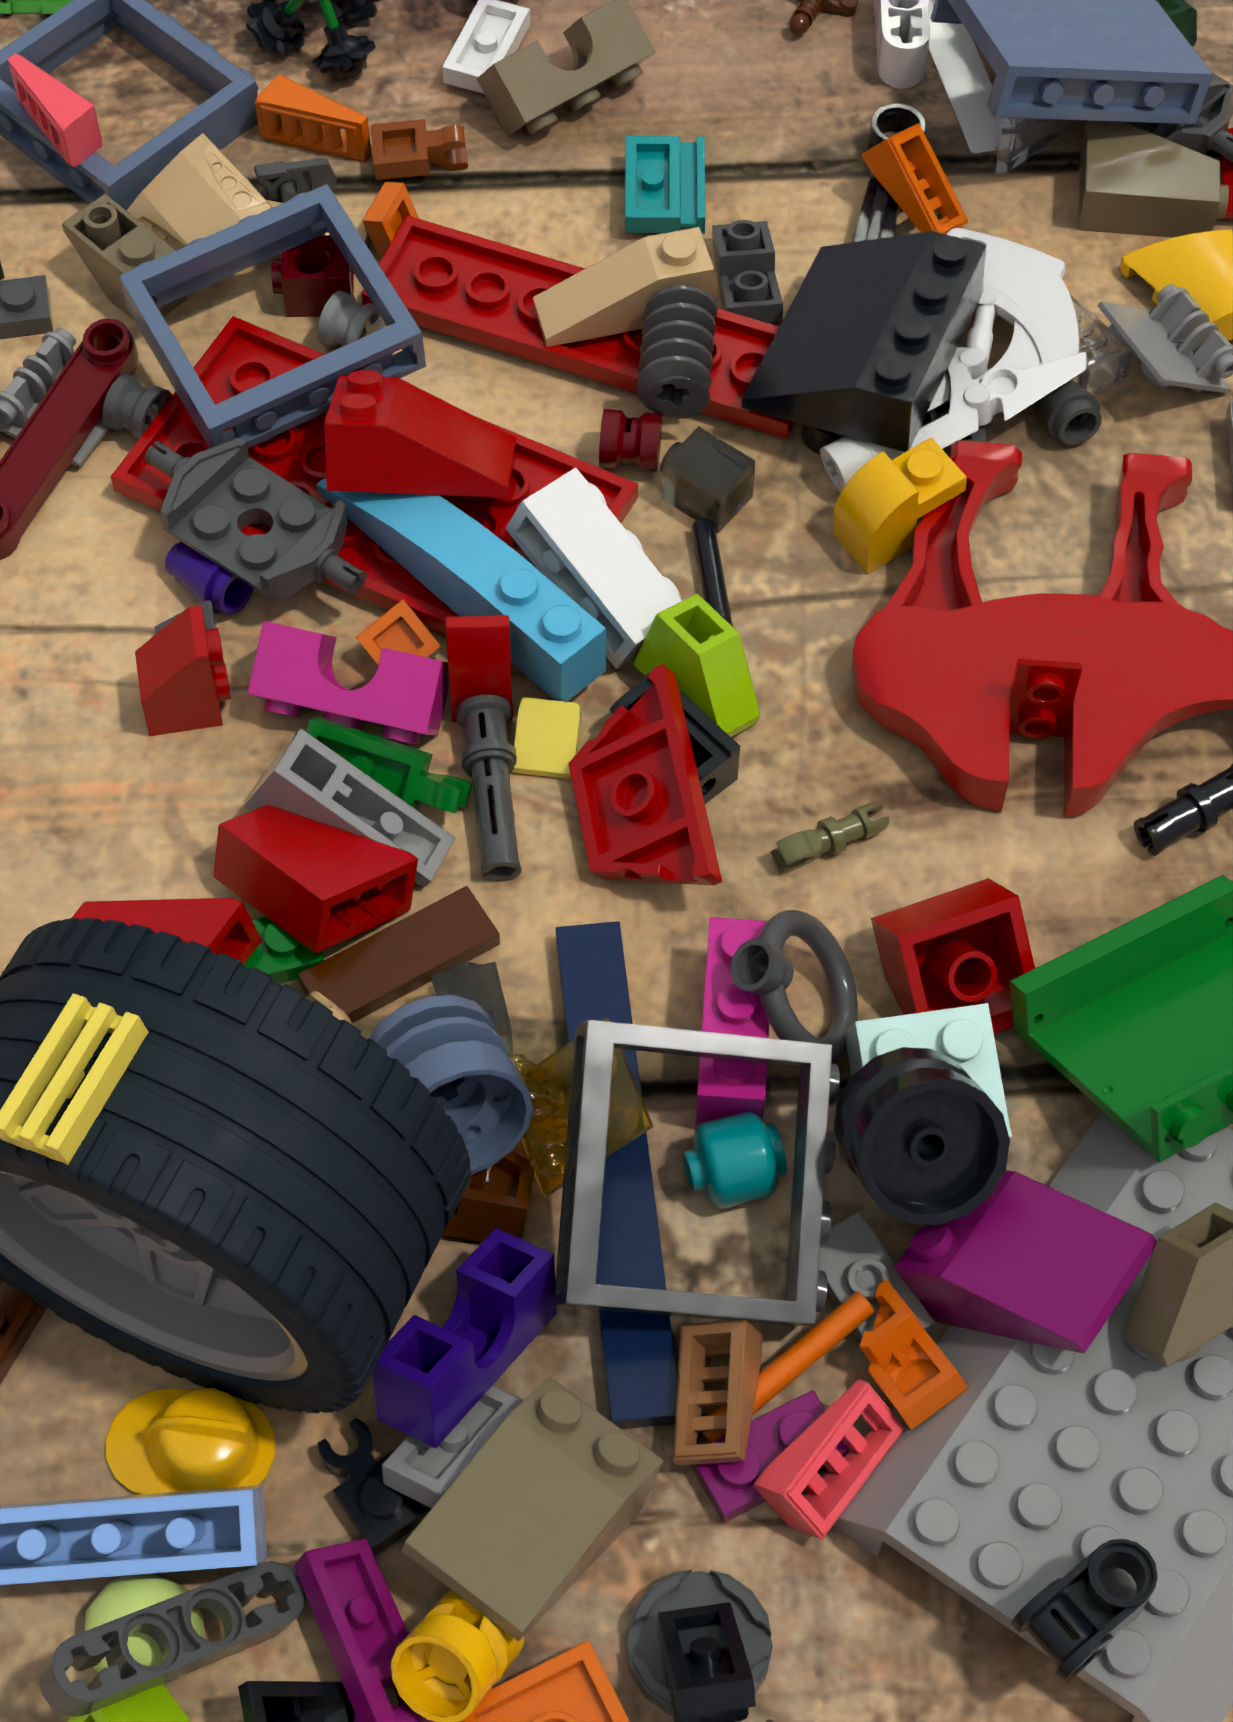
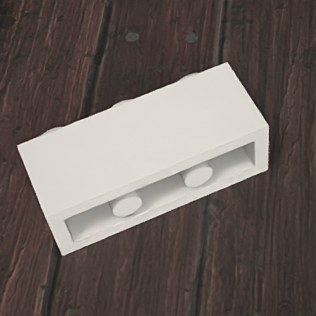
(593, 560)

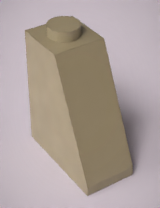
(1145, 184)

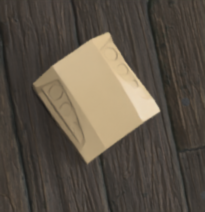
(196, 196)

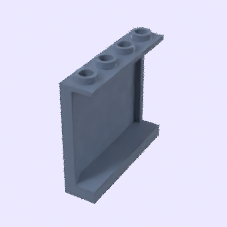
(1084, 59)

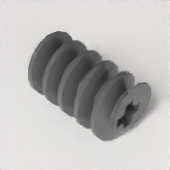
(677, 351)

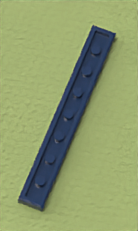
(634, 1345)

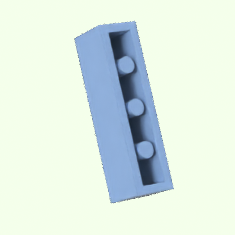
(132, 1535)

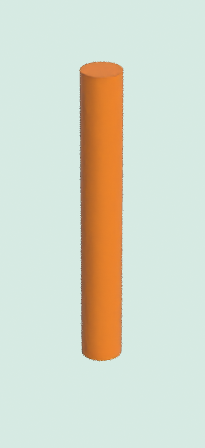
(804, 1354)

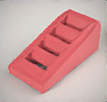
(57, 110)
(799, 1463)

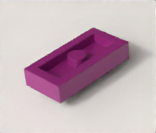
(731, 1483)

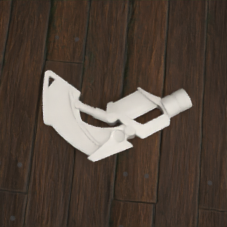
(1043, 353)

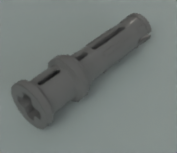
(489, 763)

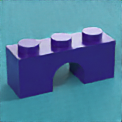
(439, 1373)

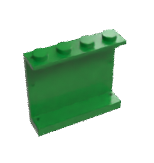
(1145, 1019)

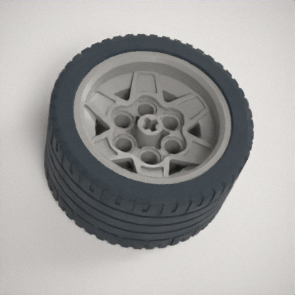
(245, 1185)

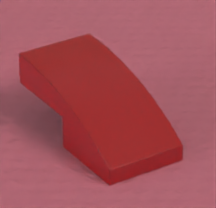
(478, 658)

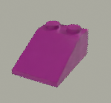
(1026, 1266)

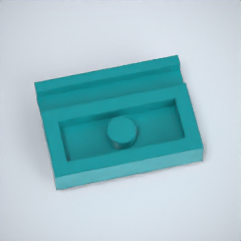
(664, 184)

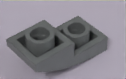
(747, 270)

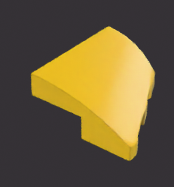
(1195, 262)

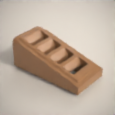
(696, 1349)

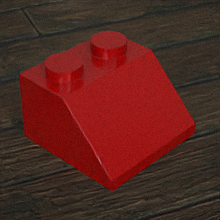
(956, 951)

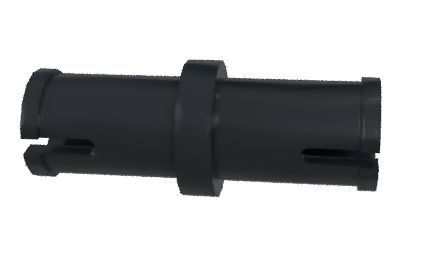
(1192, 810)

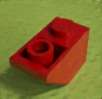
(182, 675)

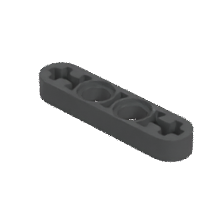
(173, 1631)

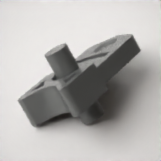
(288, 179)

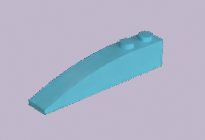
(483, 576)

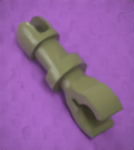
(829, 837)

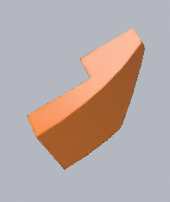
(908, 1361)

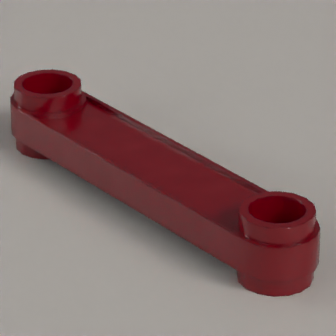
(61, 426)

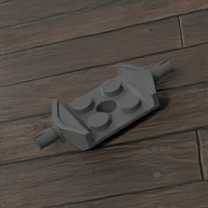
(225, 492)

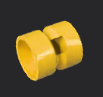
(451, 1660)

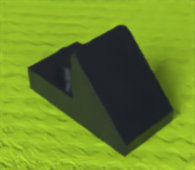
(706, 1664)

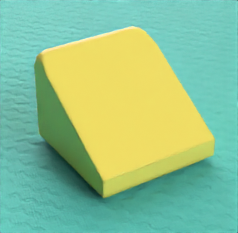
(547, 737)

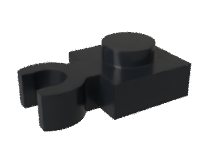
(372, 1507)

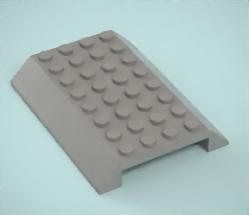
(1083, 1451)

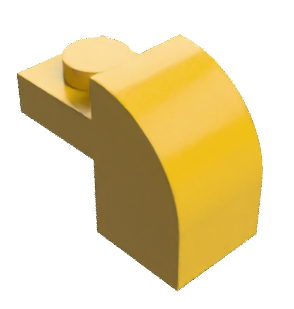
(887, 496)

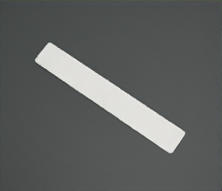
(964, 81)

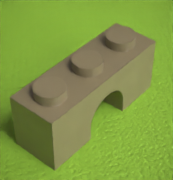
(529, 88)

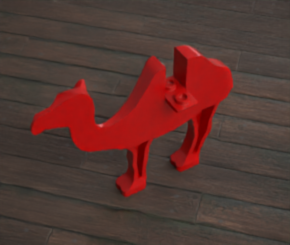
(1040, 664)

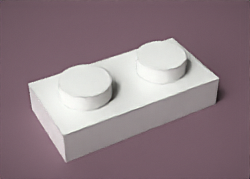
(488, 36)

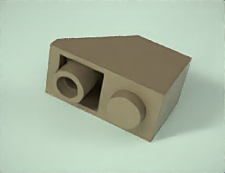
(114, 244)
(1185, 1289)

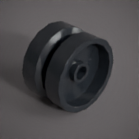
(921, 1136)

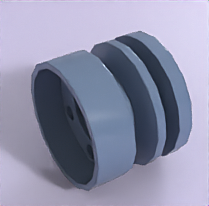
(466, 1067)

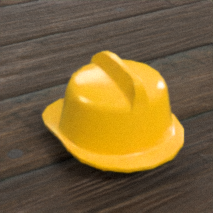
(189, 1442)

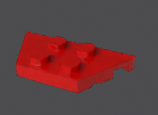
(644, 795)

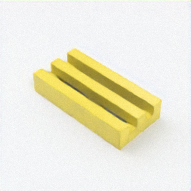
(57, 1073)

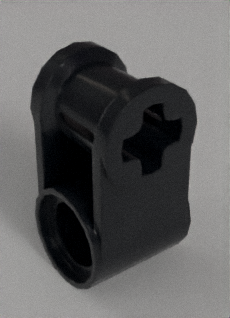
(1078, 1616)

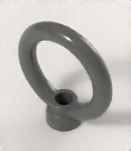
(767, 972)

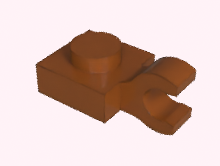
(408, 148)

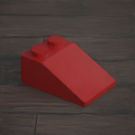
(407, 441)

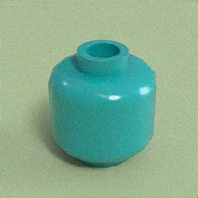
(735, 1160)

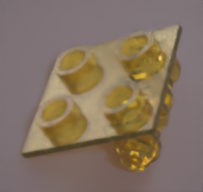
(550, 1096)

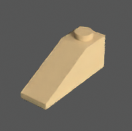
(615, 291)

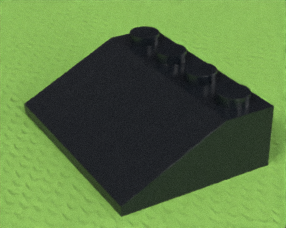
(871, 336)

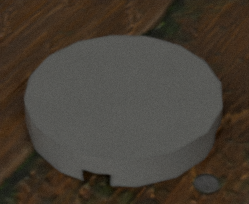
(684, 1591)

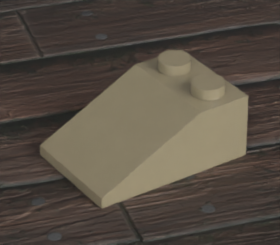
(534, 1508)

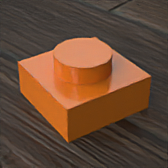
(387, 215)
(399, 631)

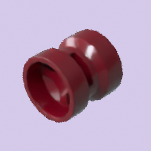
(630, 440)

